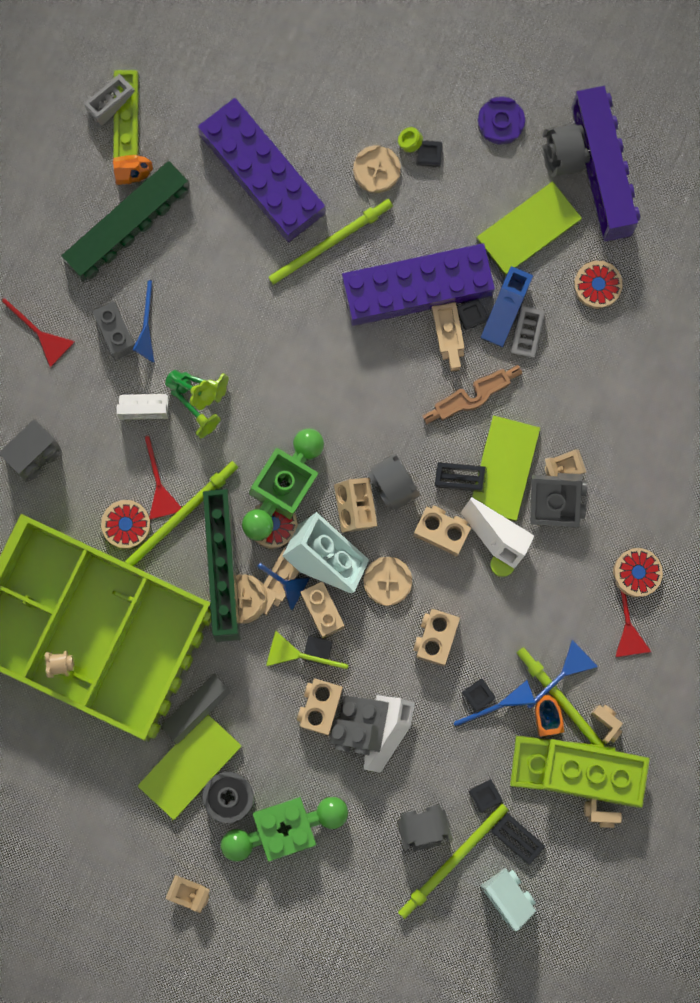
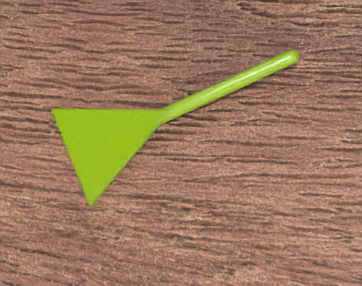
(283, 651)

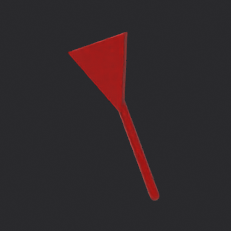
(52, 345)
(163, 502)
(630, 641)

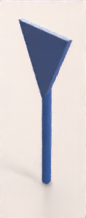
(143, 344)
(291, 587)
(575, 662)
(519, 696)

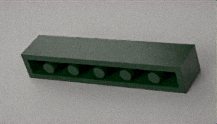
(126, 221)
(221, 565)

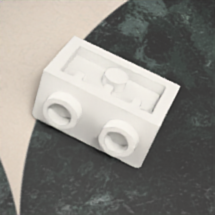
(143, 406)

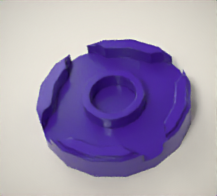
(501, 120)

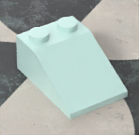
(325, 554)
(509, 899)

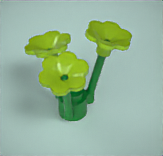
(201, 396)

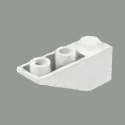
(500, 535)
(396, 726)

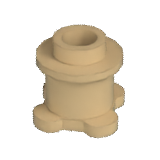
(58, 664)

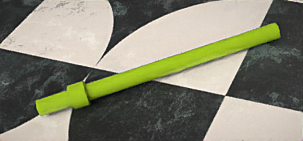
(369, 216)
(216, 481)
(535, 668)
(419, 896)

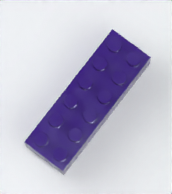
(606, 166)
(261, 170)
(417, 284)

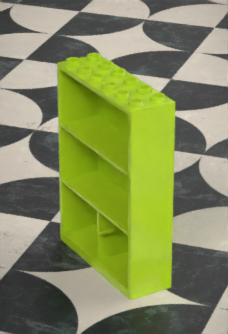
(118, 622)

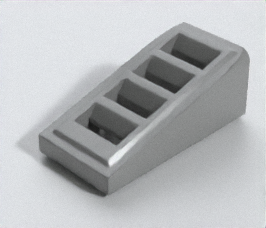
(110, 109)
(529, 311)

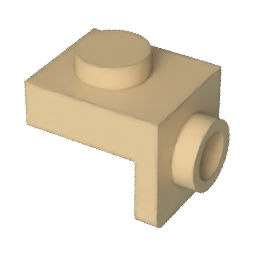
(566, 463)
(607, 717)
(606, 819)
(188, 894)

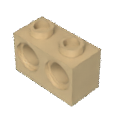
(355, 505)
(439, 536)
(322, 610)
(442, 639)
(326, 708)

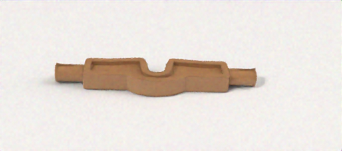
(461, 401)

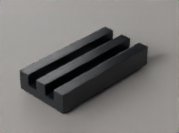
(460, 486)
(501, 824)

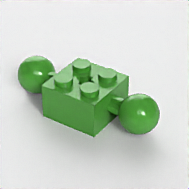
(285, 500)
(238, 844)

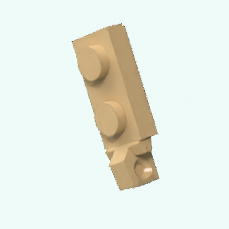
(449, 334)
(275, 589)

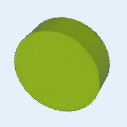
(410, 139)
(500, 568)

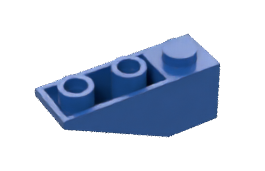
(506, 306)

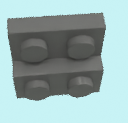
(558, 500)
(359, 725)

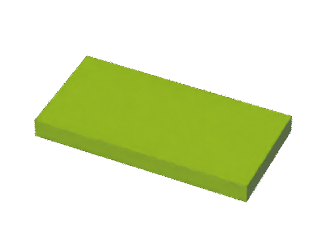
(529, 228)
(508, 463)
(530, 761)
(189, 767)
(595, 773)

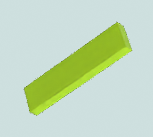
(127, 118)

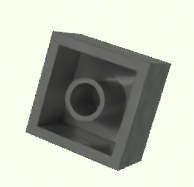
(30, 451)

